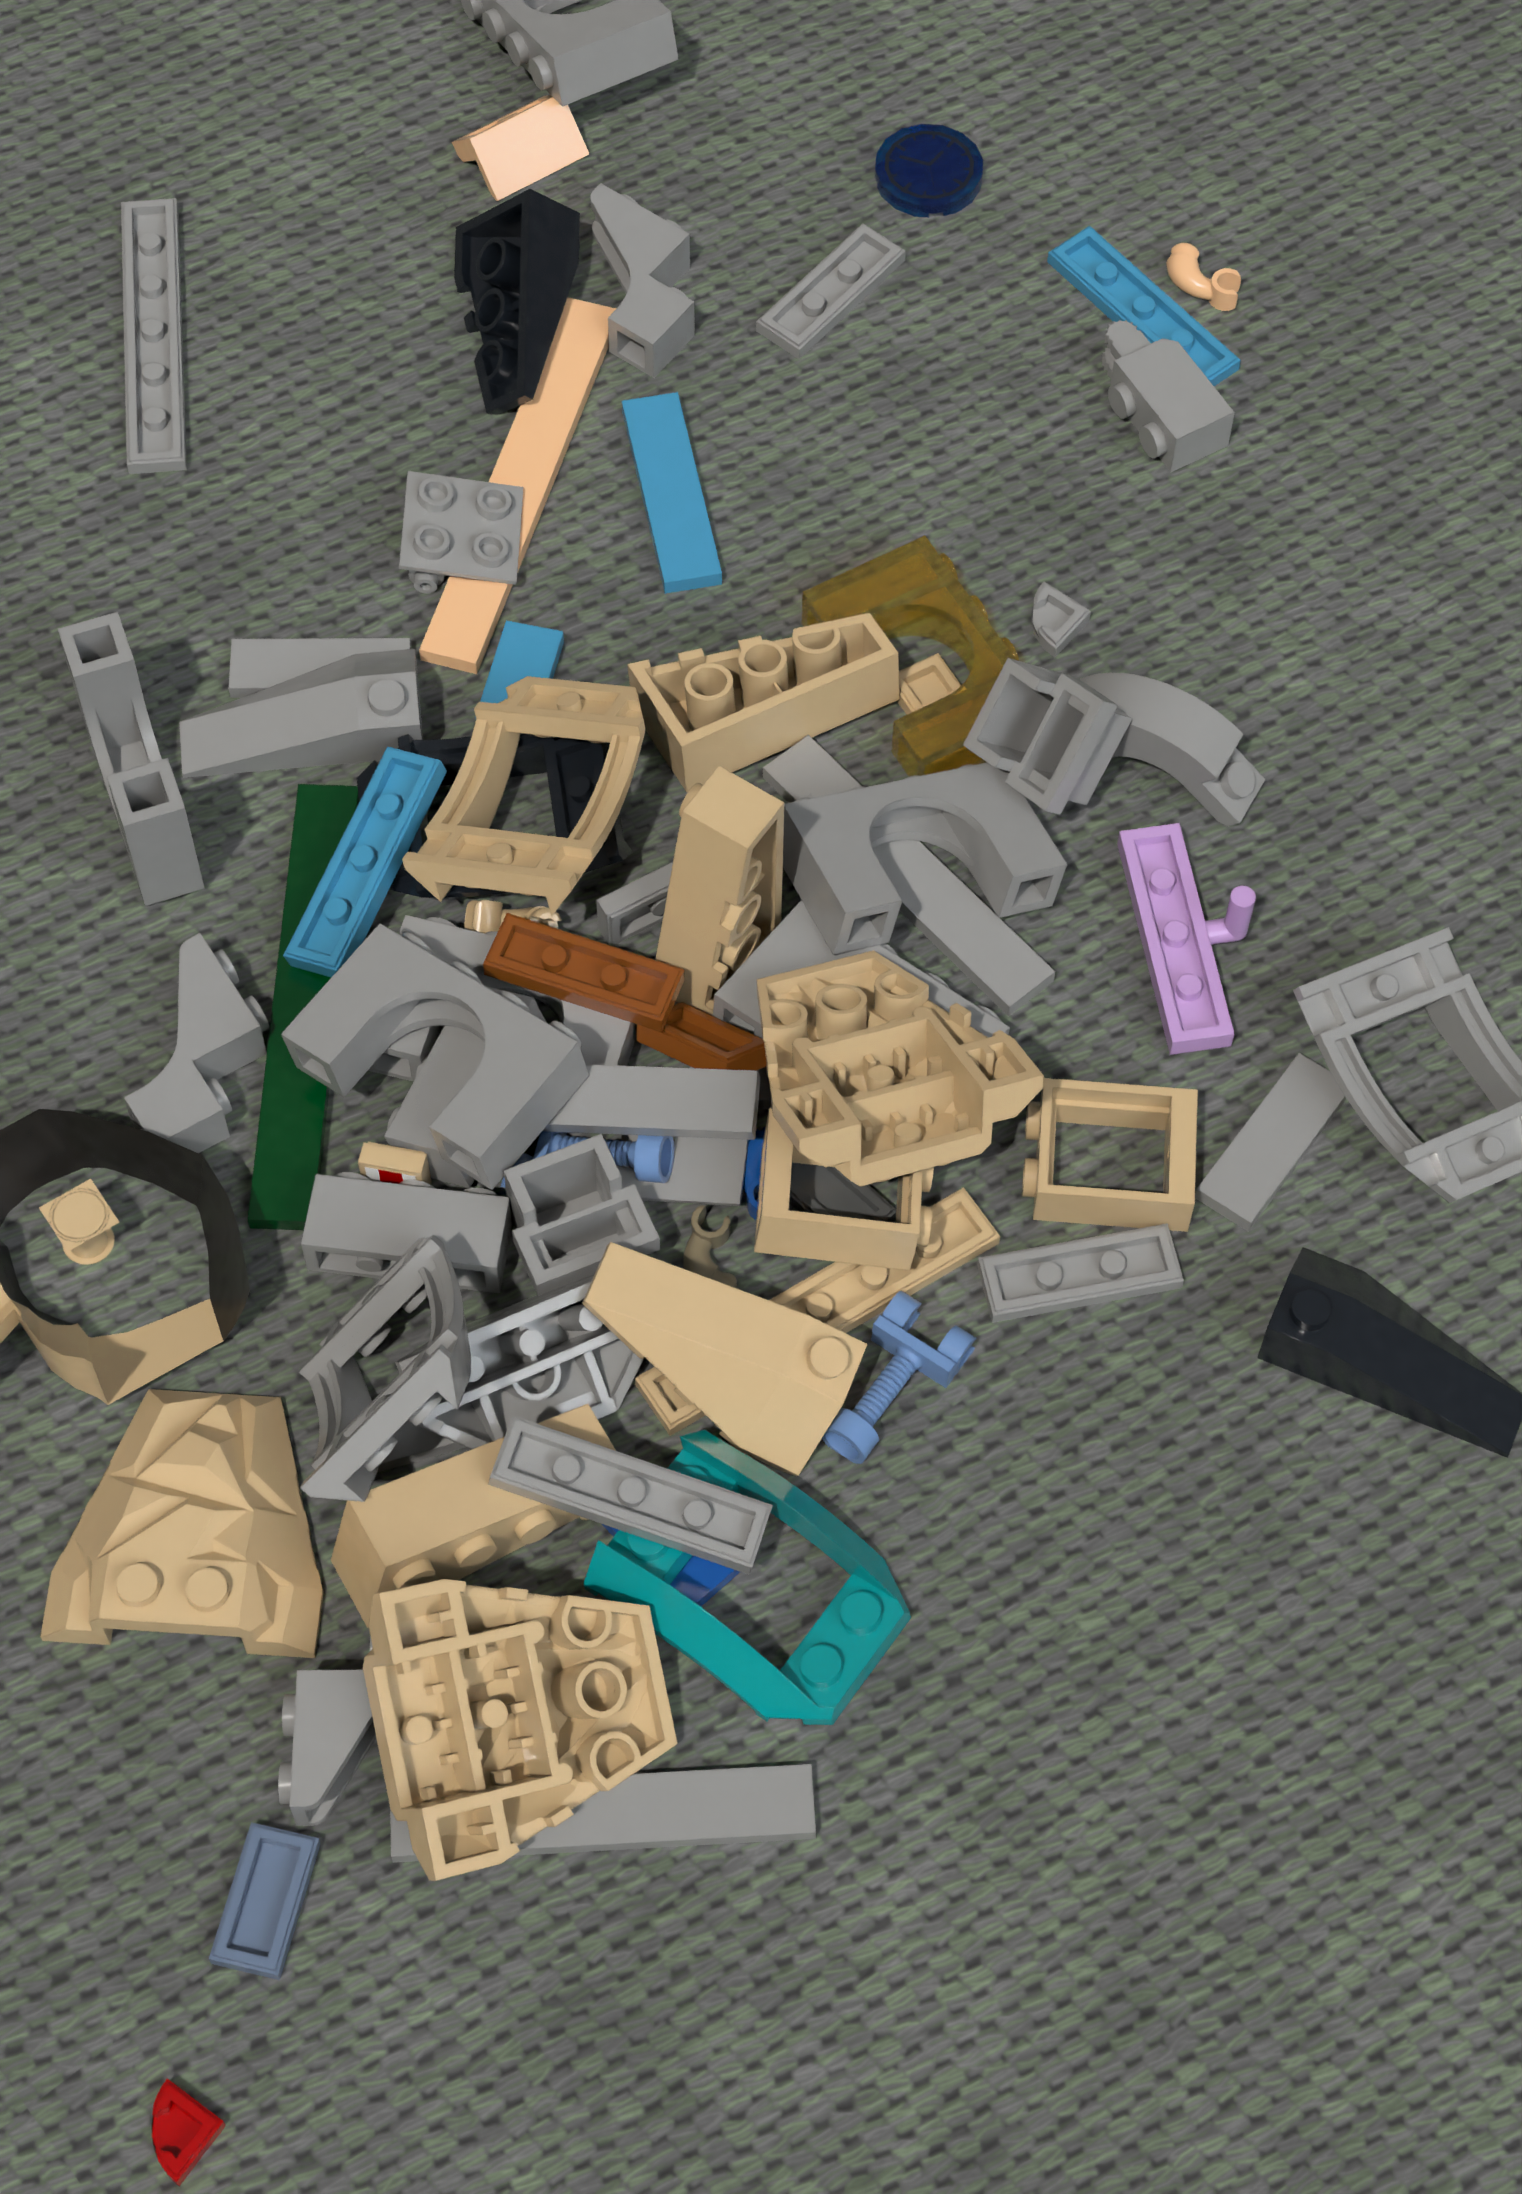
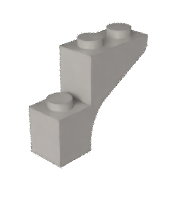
(647, 260)
(213, 1039)
(330, 1739)

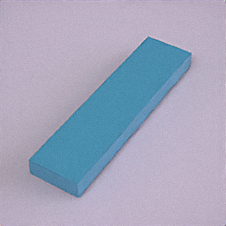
(1130, 295)
(671, 493)
(365, 861)

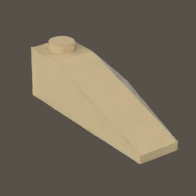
(743, 1360)

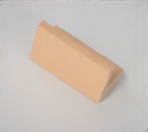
(523, 146)

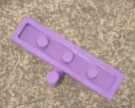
(1179, 937)

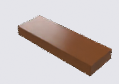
(584, 972)

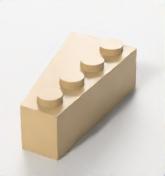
(764, 694)
(722, 883)
(445, 1520)

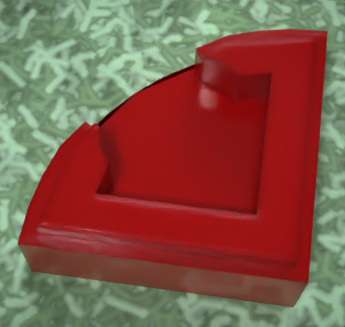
(181, 2131)

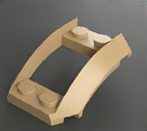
(459, 840)

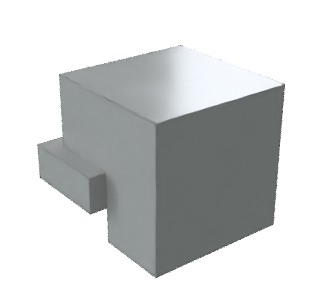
(1047, 733)
(569, 1212)

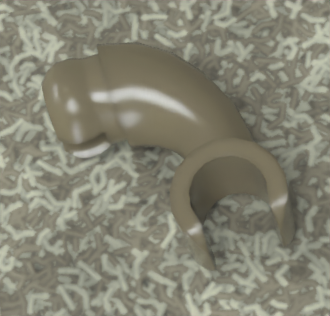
(697, 1251)

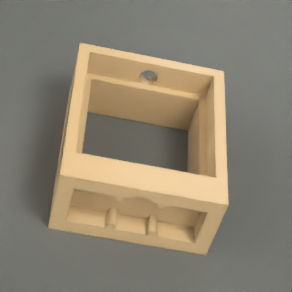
(1120, 1107)
(832, 1236)

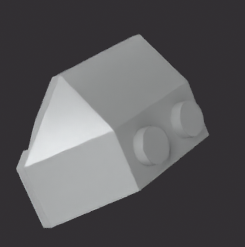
(535, 1365)

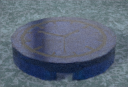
(928, 170)

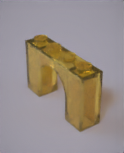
(920, 595)

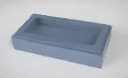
(265, 1901)

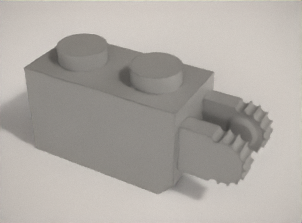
(1164, 397)

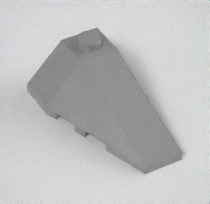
(312, 720)

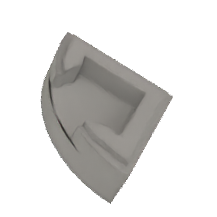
(1056, 618)

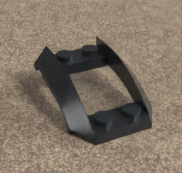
(572, 776)

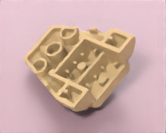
(880, 1073)
(194, 1532)
(507, 1712)

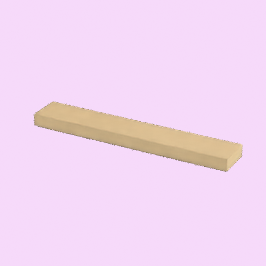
(854, 1293)

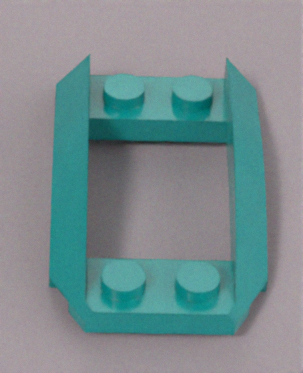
(835, 1652)

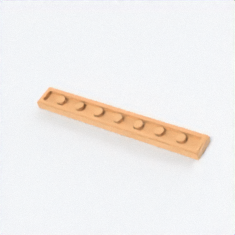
(527, 460)

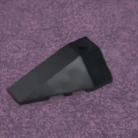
(519, 276)
(1373, 1346)

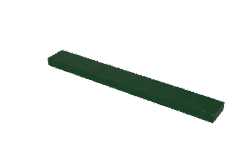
(292, 1101)

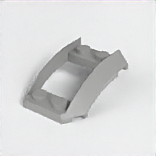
(1392, 986)
(352, 1427)

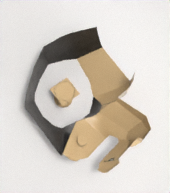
(62, 1142)

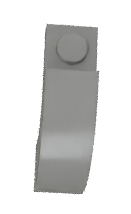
(1183, 740)

